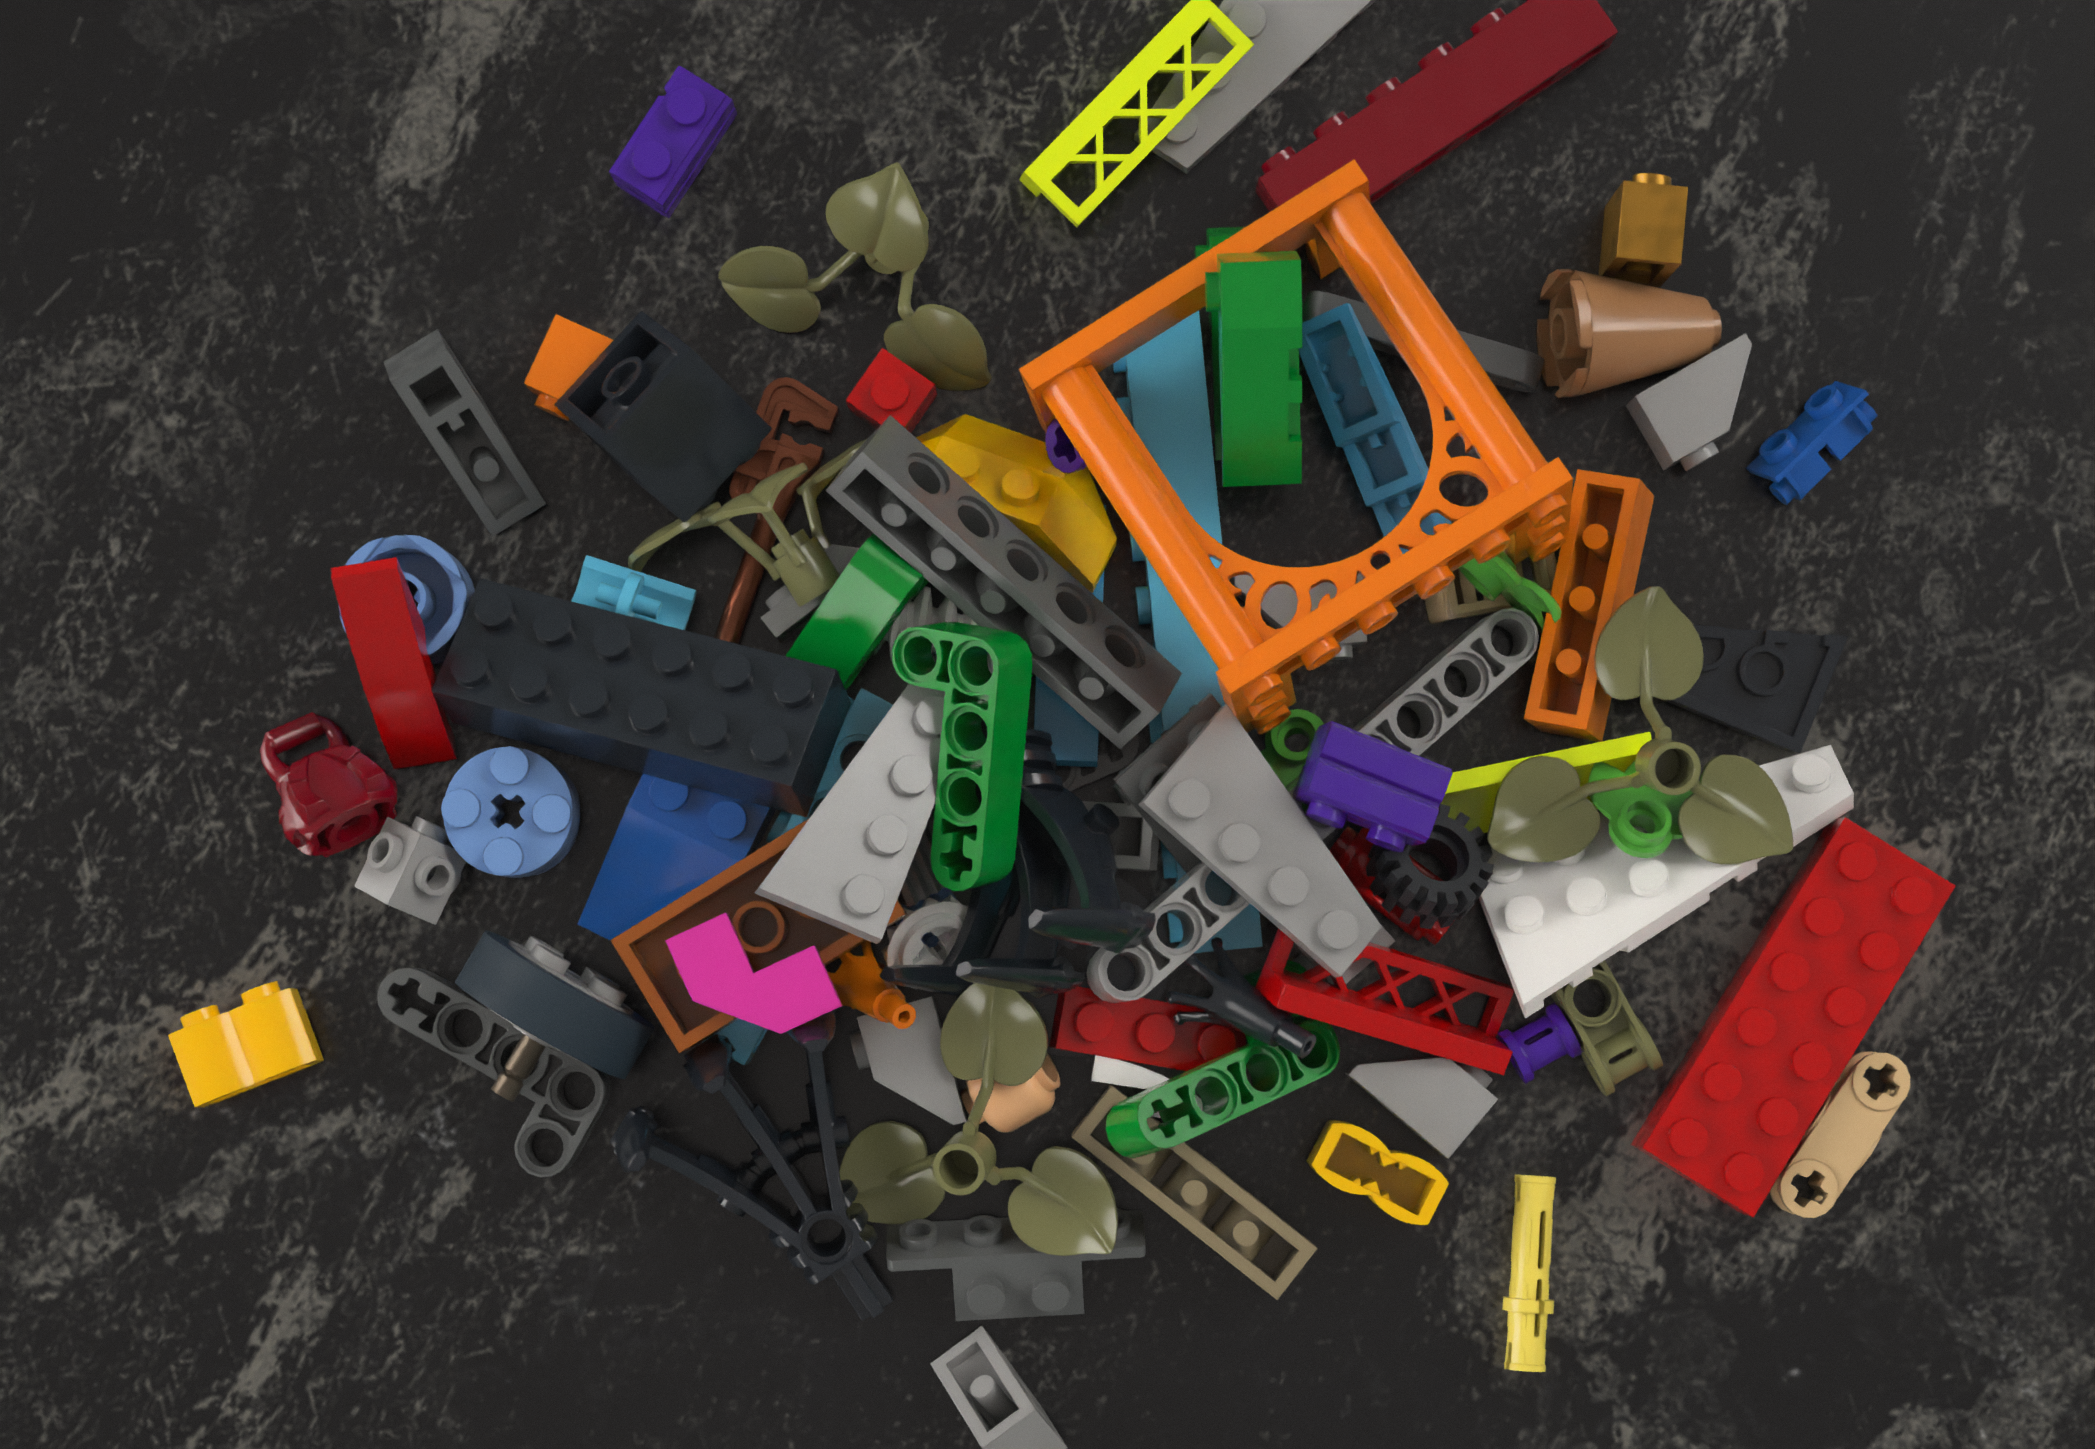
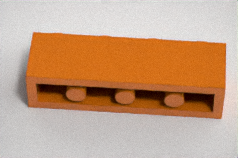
(1590, 582)

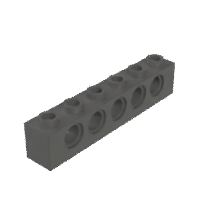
(1004, 581)

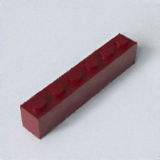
(1448, 100)

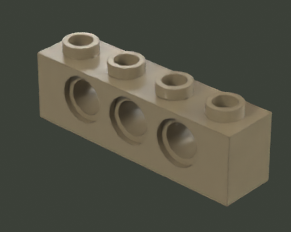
(1204, 1202)

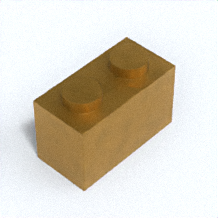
(1644, 230)

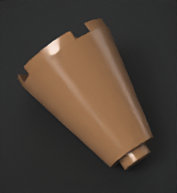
(1618, 331)

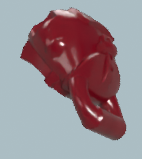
(328, 795)

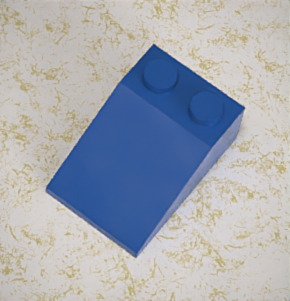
(667, 847)

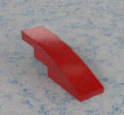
(393, 662)

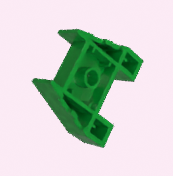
(1255, 362)

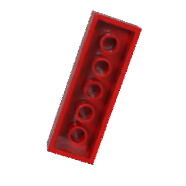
(1793, 1015)

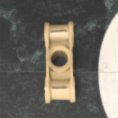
(1842, 1134)

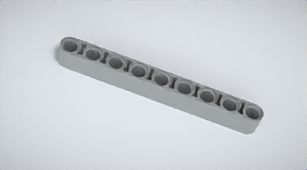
(1437, 713)

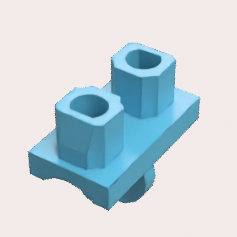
(633, 593)

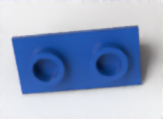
(1833, 419)

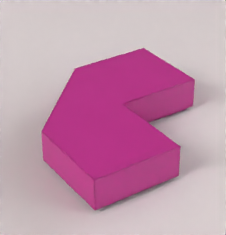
(724, 980)

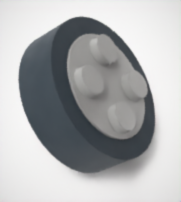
(552, 1009)

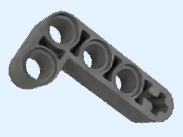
(490, 1056)

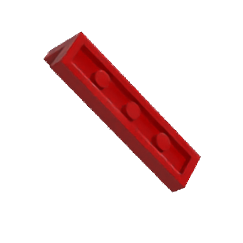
(1390, 1019)

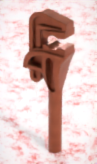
(773, 456)

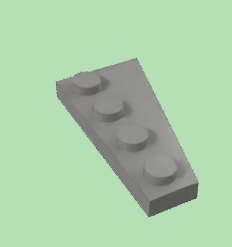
(1283, 39)
(867, 828)
(1254, 836)

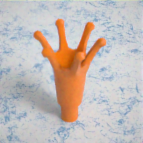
(862, 989)

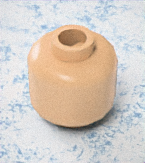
(1019, 1104)

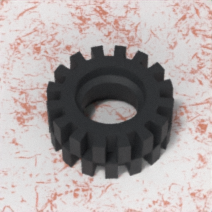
(1429, 897)

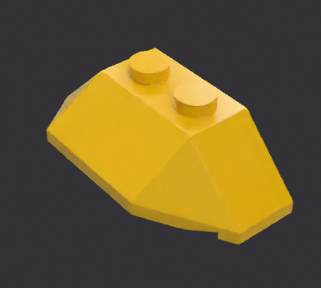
(1020, 481)

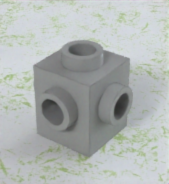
(412, 868)

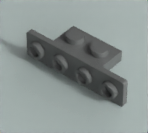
(999, 1272)

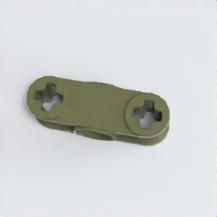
(1609, 1033)

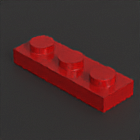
(1138, 1031)

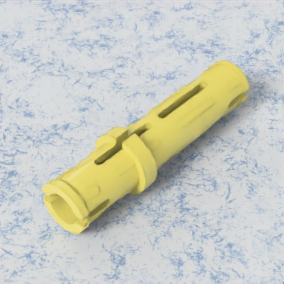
(1529, 1282)

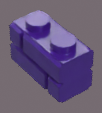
(673, 142)
(1371, 786)

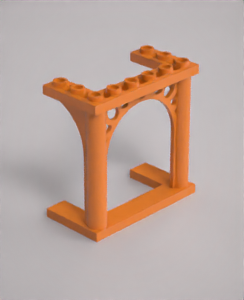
(1525, 500)

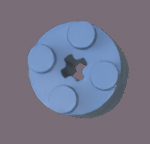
(440, 580)
(474, 812)

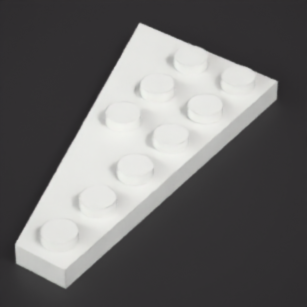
(1580, 910)

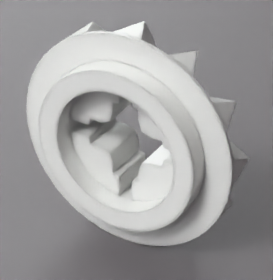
(940, 918)

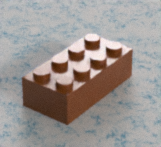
(763, 926)

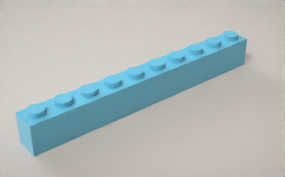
(1173, 420)

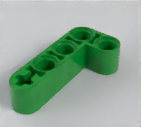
(858, 610)
(970, 838)
(1222, 1088)

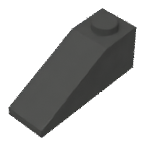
(463, 432)

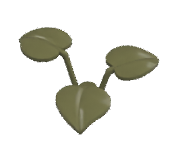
(887, 226)
(799, 560)
(1734, 808)
(1058, 1206)

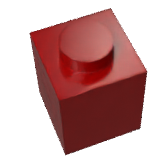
(892, 390)

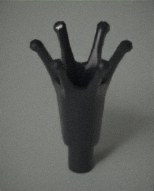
(1241, 1007)

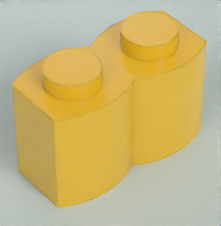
(245, 1045)
(1390, 1178)

